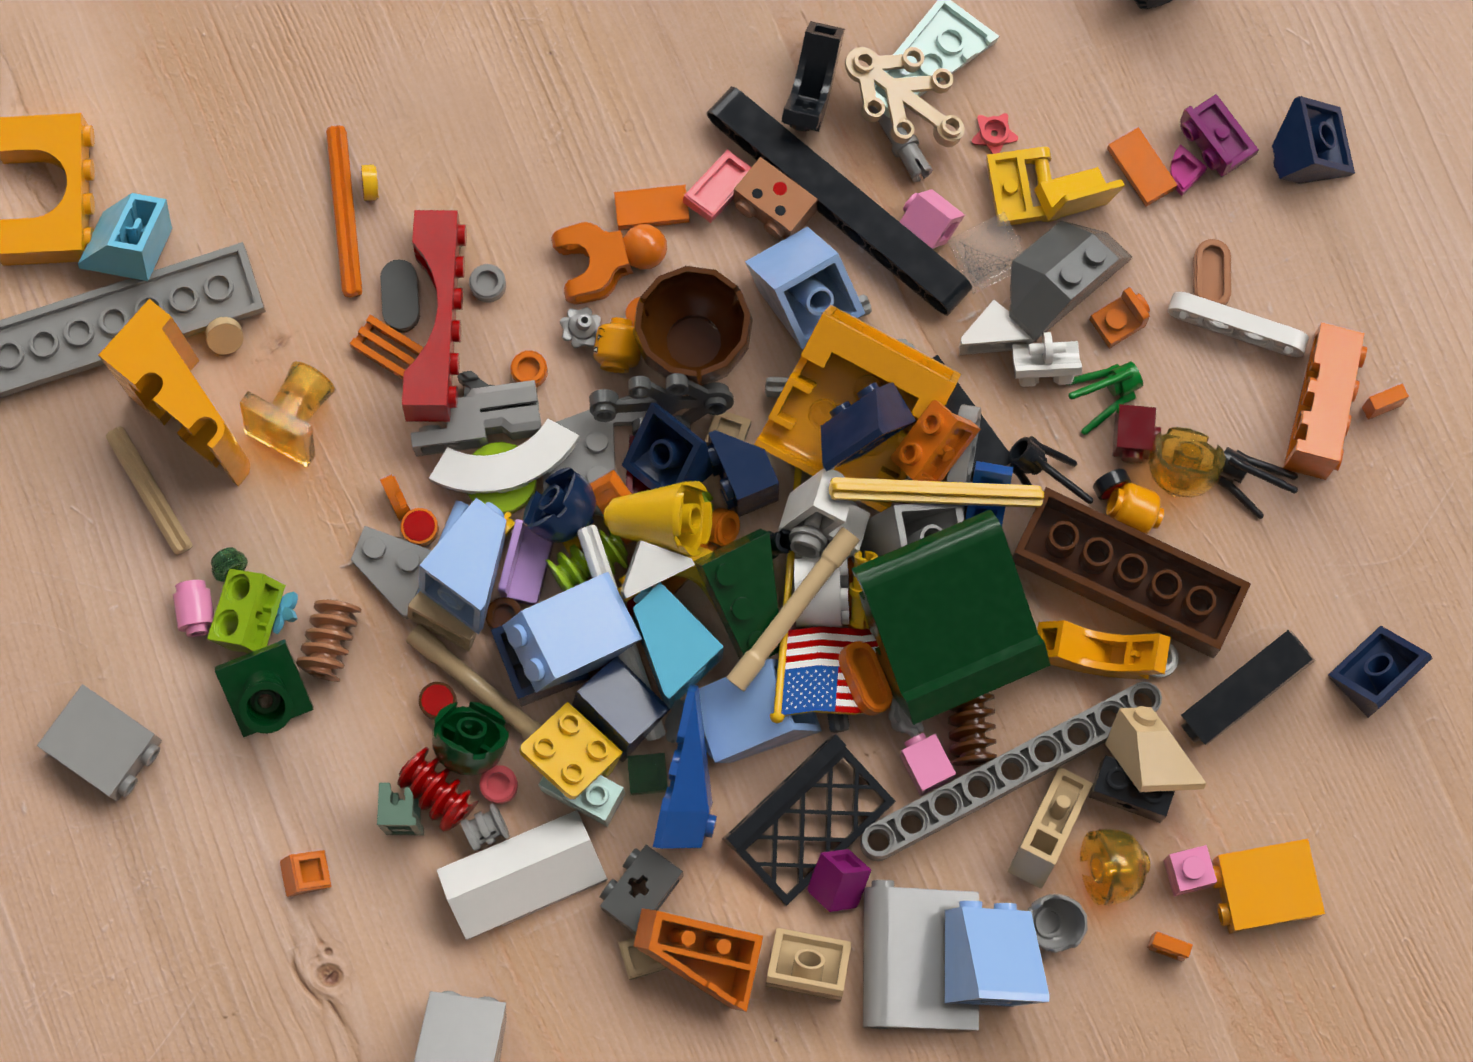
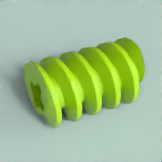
(576, 570)

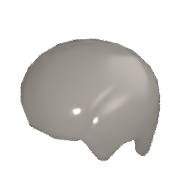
(1058, 922)

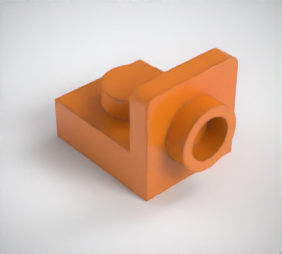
(1121, 317)

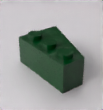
(742, 587)

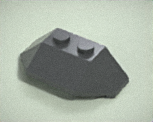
(1060, 274)

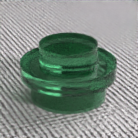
(227, 559)

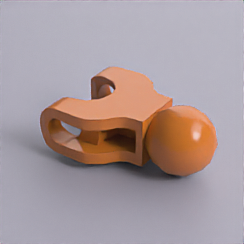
(609, 256)

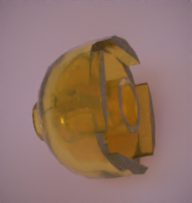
(1185, 462)
(1115, 866)

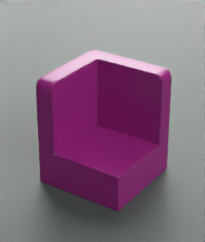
(839, 880)

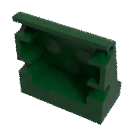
(950, 617)

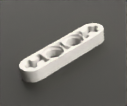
(1238, 324)

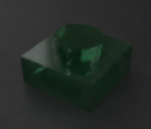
(647, 773)

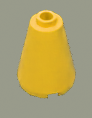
(663, 516)

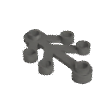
(702, 400)

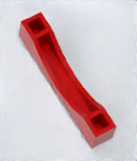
(428, 380)

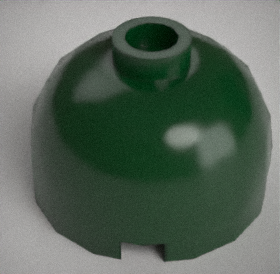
(469, 738)

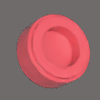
(499, 784)

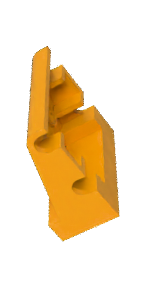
(832, 369)
(155, 371)

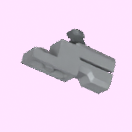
(480, 413)

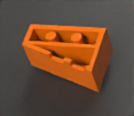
(703, 953)

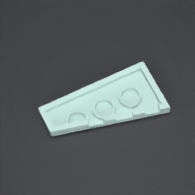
(948, 41)

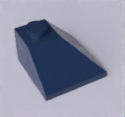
(1312, 143)

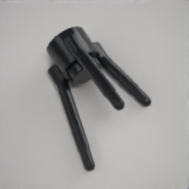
(1029, 457)
(1237, 467)

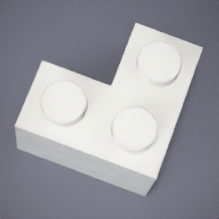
(813, 506)

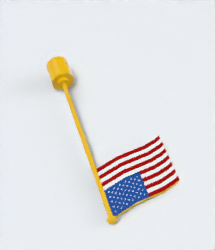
(809, 662)

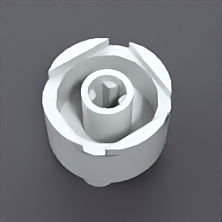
(831, 603)

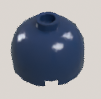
(561, 507)

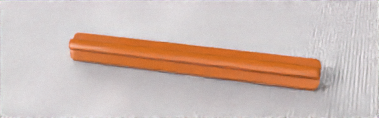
(344, 211)

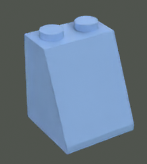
(801, 281)
(465, 564)
(572, 632)
(740, 721)
(992, 956)

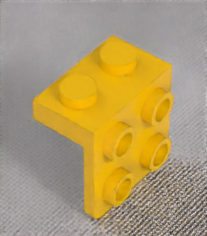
(570, 751)

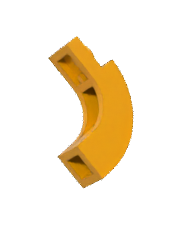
(1104, 653)

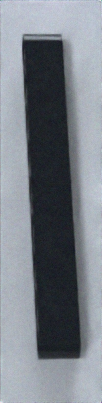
(841, 201)

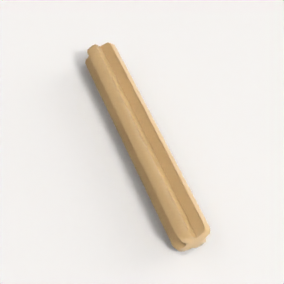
(149, 490)

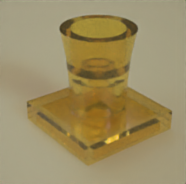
(285, 420)

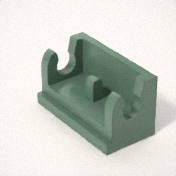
(397, 815)

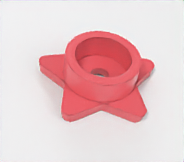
(997, 124)

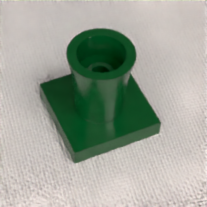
(259, 673)

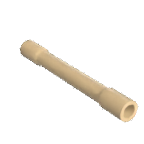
(830, 560)
(437, 653)

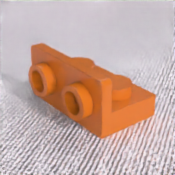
(934, 443)

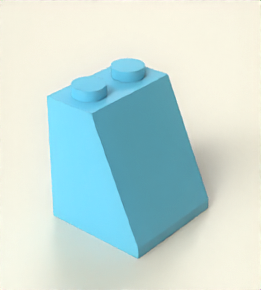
(674, 642)

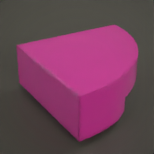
(1185, 169)

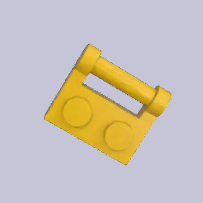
(1011, 184)

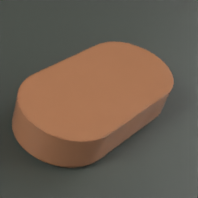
(1212, 271)

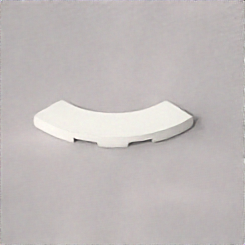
(507, 469)

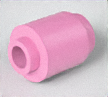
(193, 607)

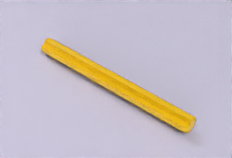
(935, 492)

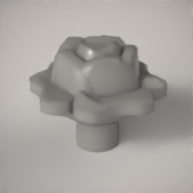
(580, 327)
(901, 722)

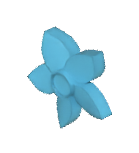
(285, 611)

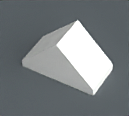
(993, 332)
(650, 566)

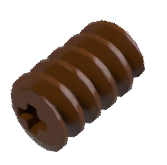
(971, 732)

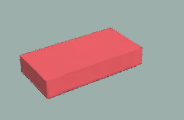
(716, 186)

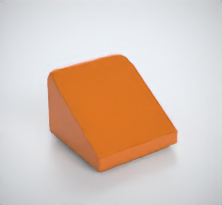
(305, 873)

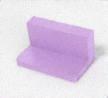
(525, 565)

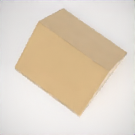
(808, 964)

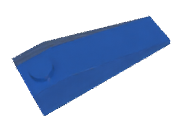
(688, 802)

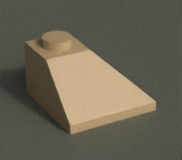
(1151, 752)

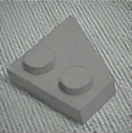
(390, 566)

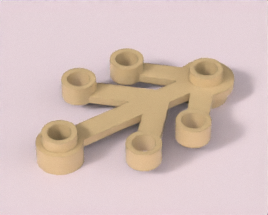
(901, 91)

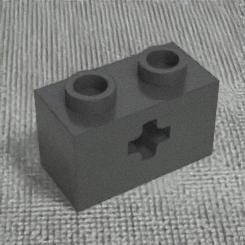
(640, 865)

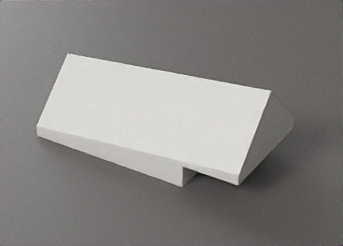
(521, 875)

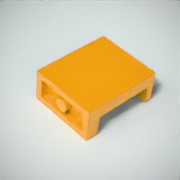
(1267, 886)

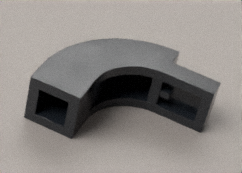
(813, 77)

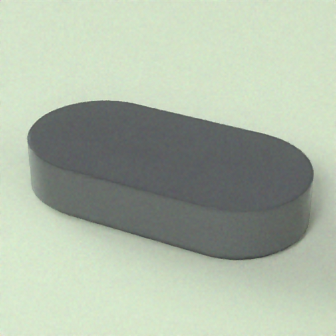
(400, 295)

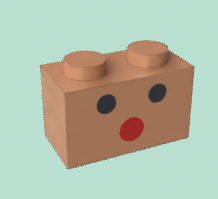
(774, 200)

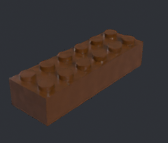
(1131, 573)

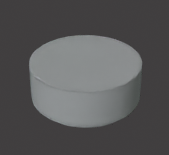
(487, 283)

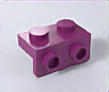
(1217, 135)

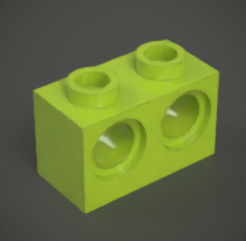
(246, 611)

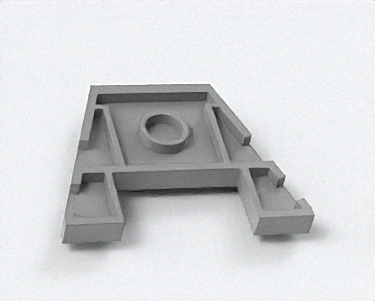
(596, 449)

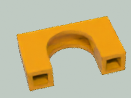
(65, 230)

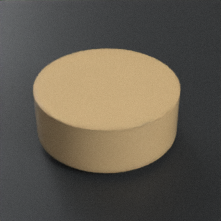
(224, 335)

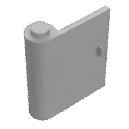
(908, 959)

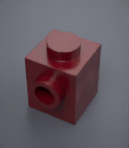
(1134, 432)

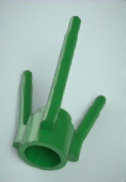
(1118, 379)

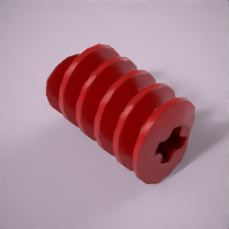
(435, 790)

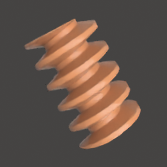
(327, 638)

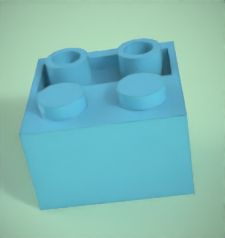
(129, 237)

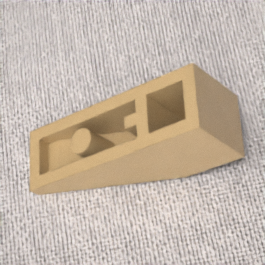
(1050, 828)

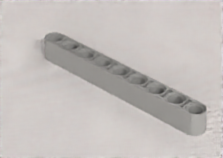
(997, 784)

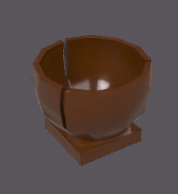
(693, 324)

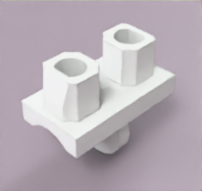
(1046, 360)

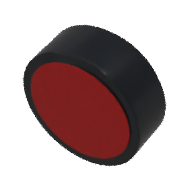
(1108, 482)

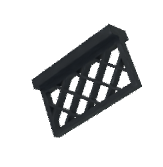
(786, 795)

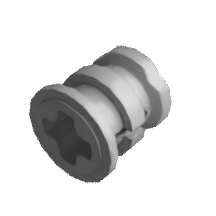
(485, 827)

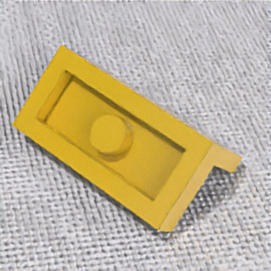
(1076, 193)

